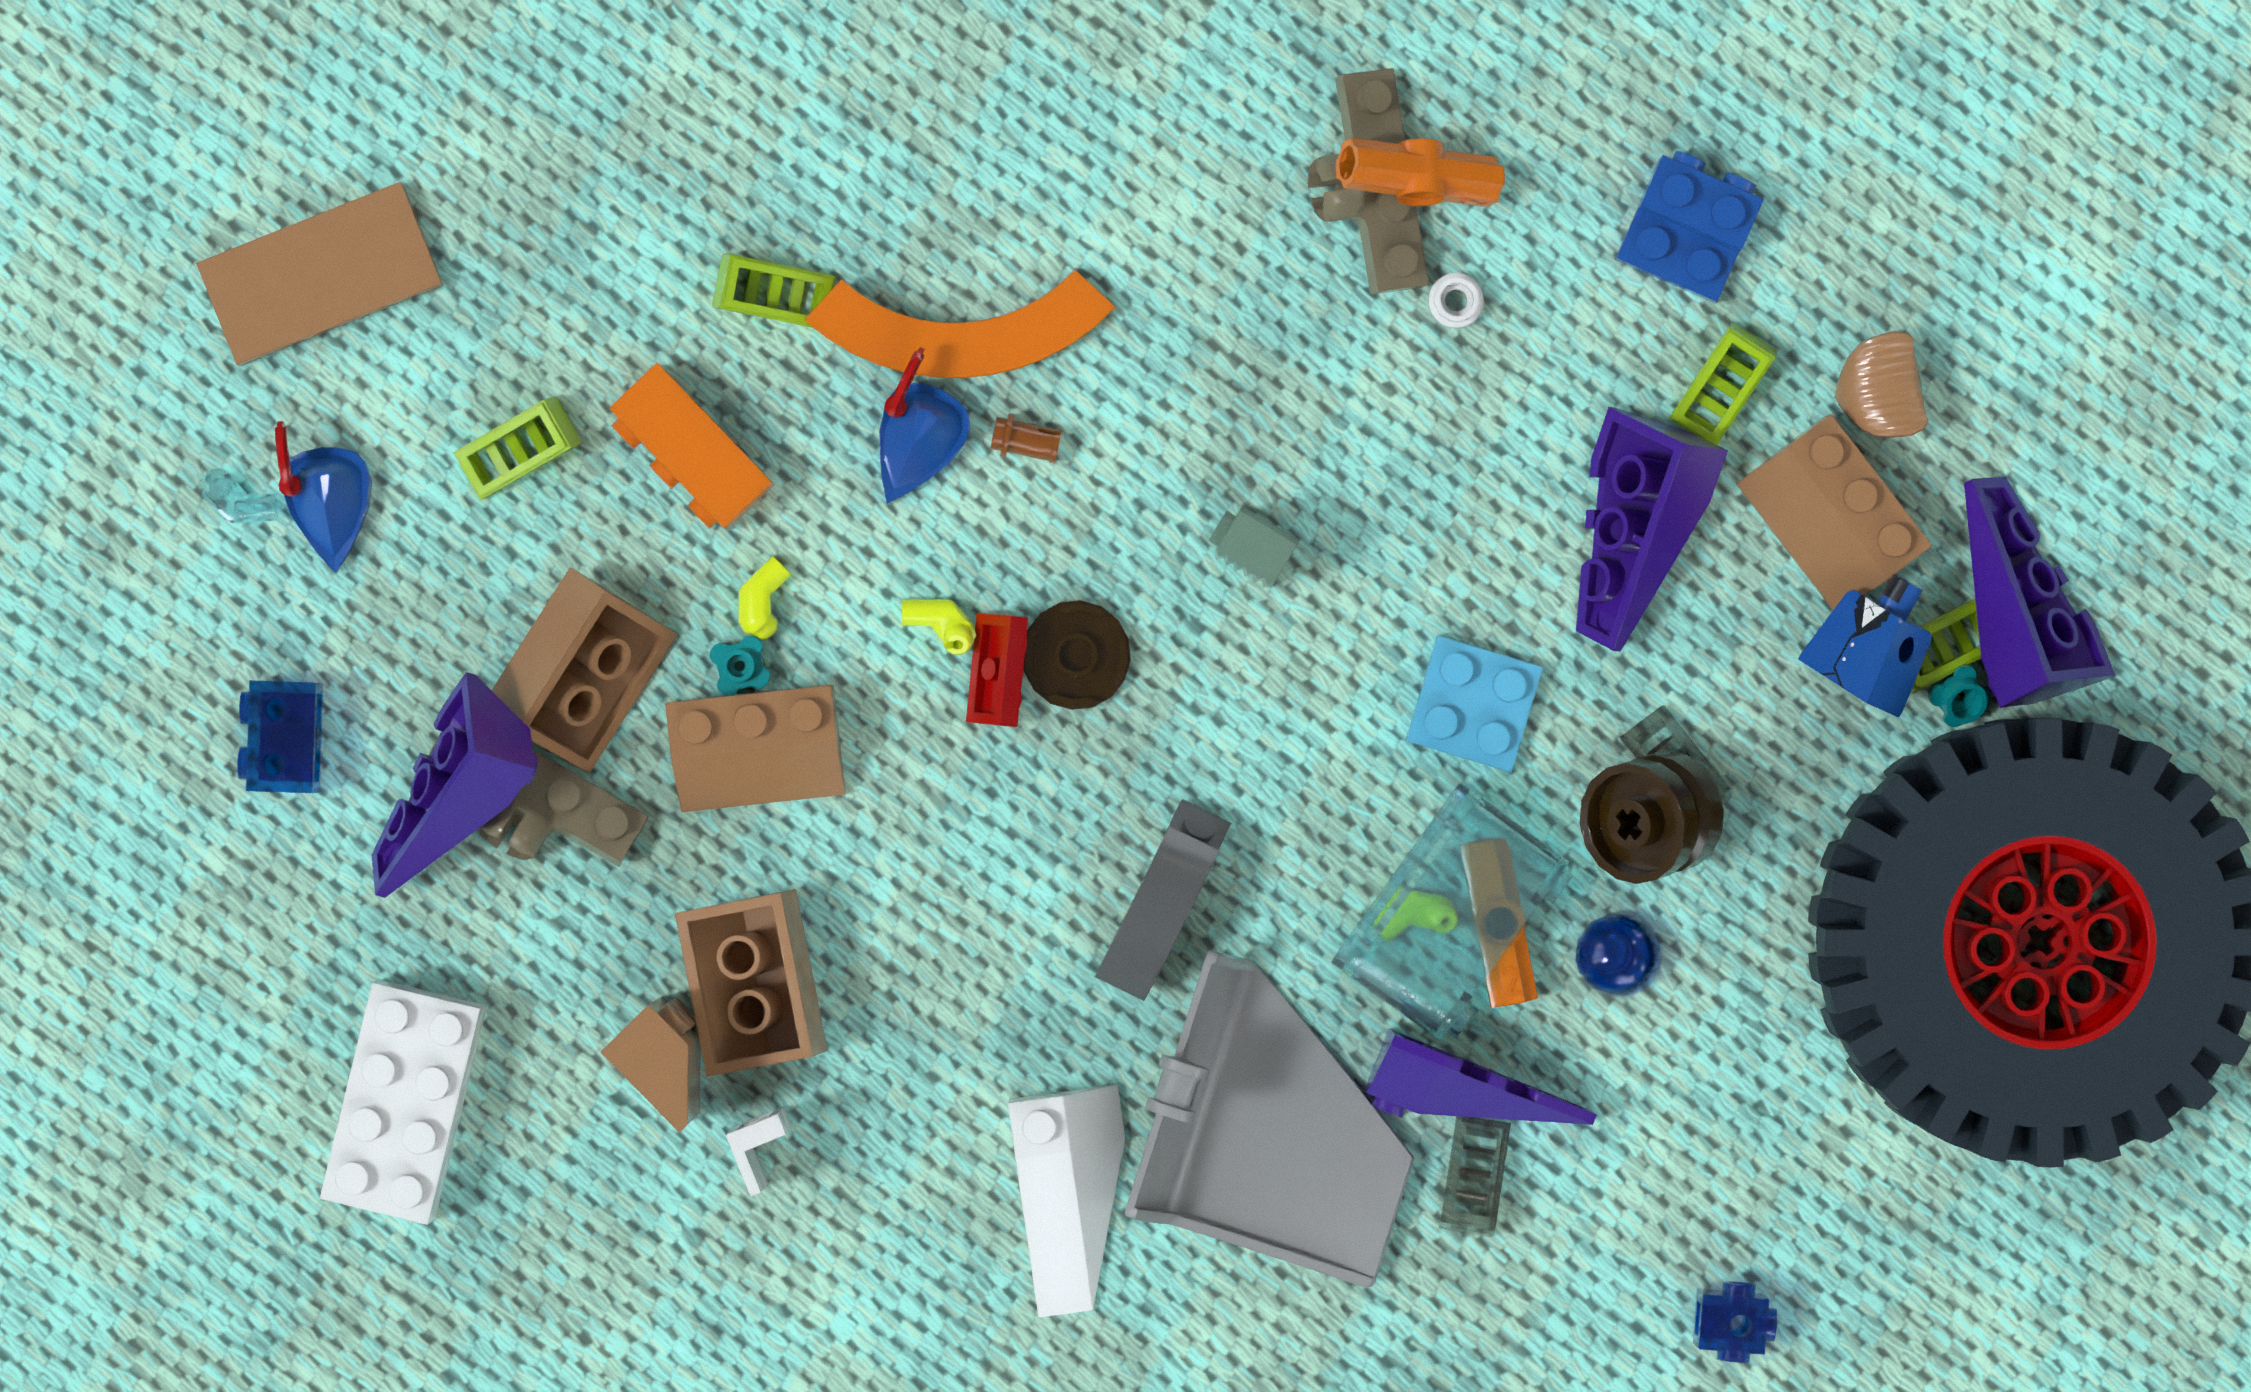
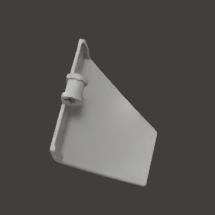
(1268, 1135)

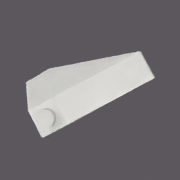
(1067, 1177)

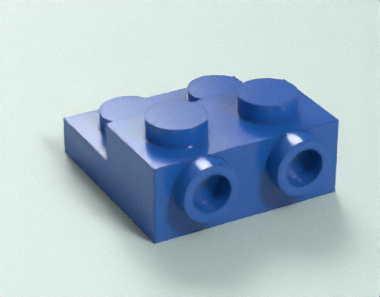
(1690, 226)

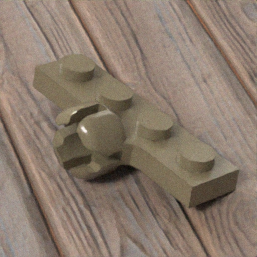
(1386, 227)
(567, 806)

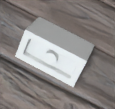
(751, 1134)

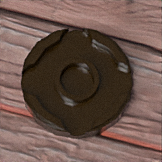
(1068, 624)

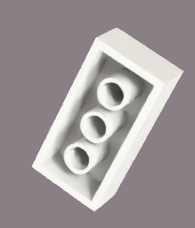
(403, 1102)

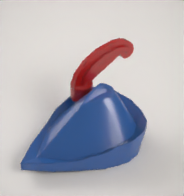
(918, 433)
(325, 496)

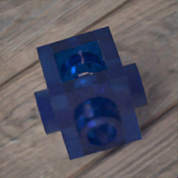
(1716, 1310)

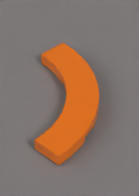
(961, 347)

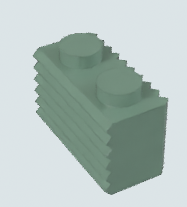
(1253, 545)

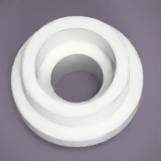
(1463, 284)

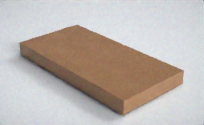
(319, 274)

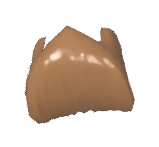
(1883, 387)

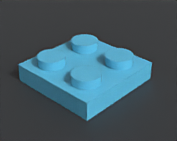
(1474, 703)

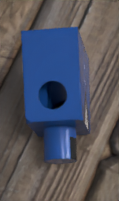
(1872, 646)

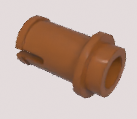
(1025, 439)

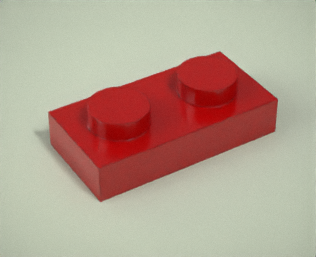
(997, 669)

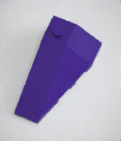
(1648, 503)
(2026, 625)
(459, 787)
(1439, 1083)

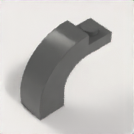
(1163, 900)

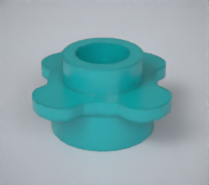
(750, 653)
(1969, 705)

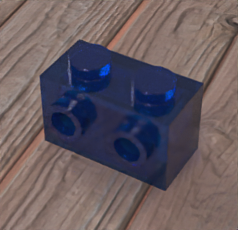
(282, 736)

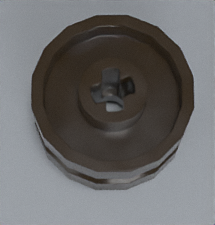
(1651, 817)

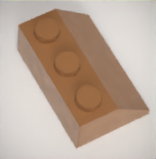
(1833, 512)
(582, 668)
(755, 748)
(751, 982)
(662, 1059)

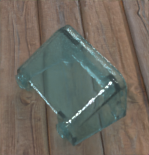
(1451, 912)

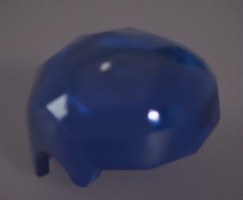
(1618, 955)

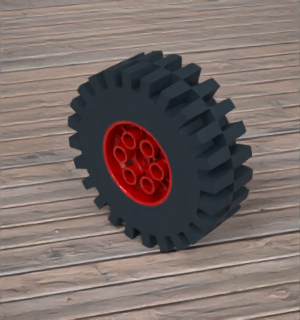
(1902, 961)

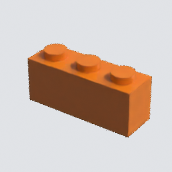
(689, 448)

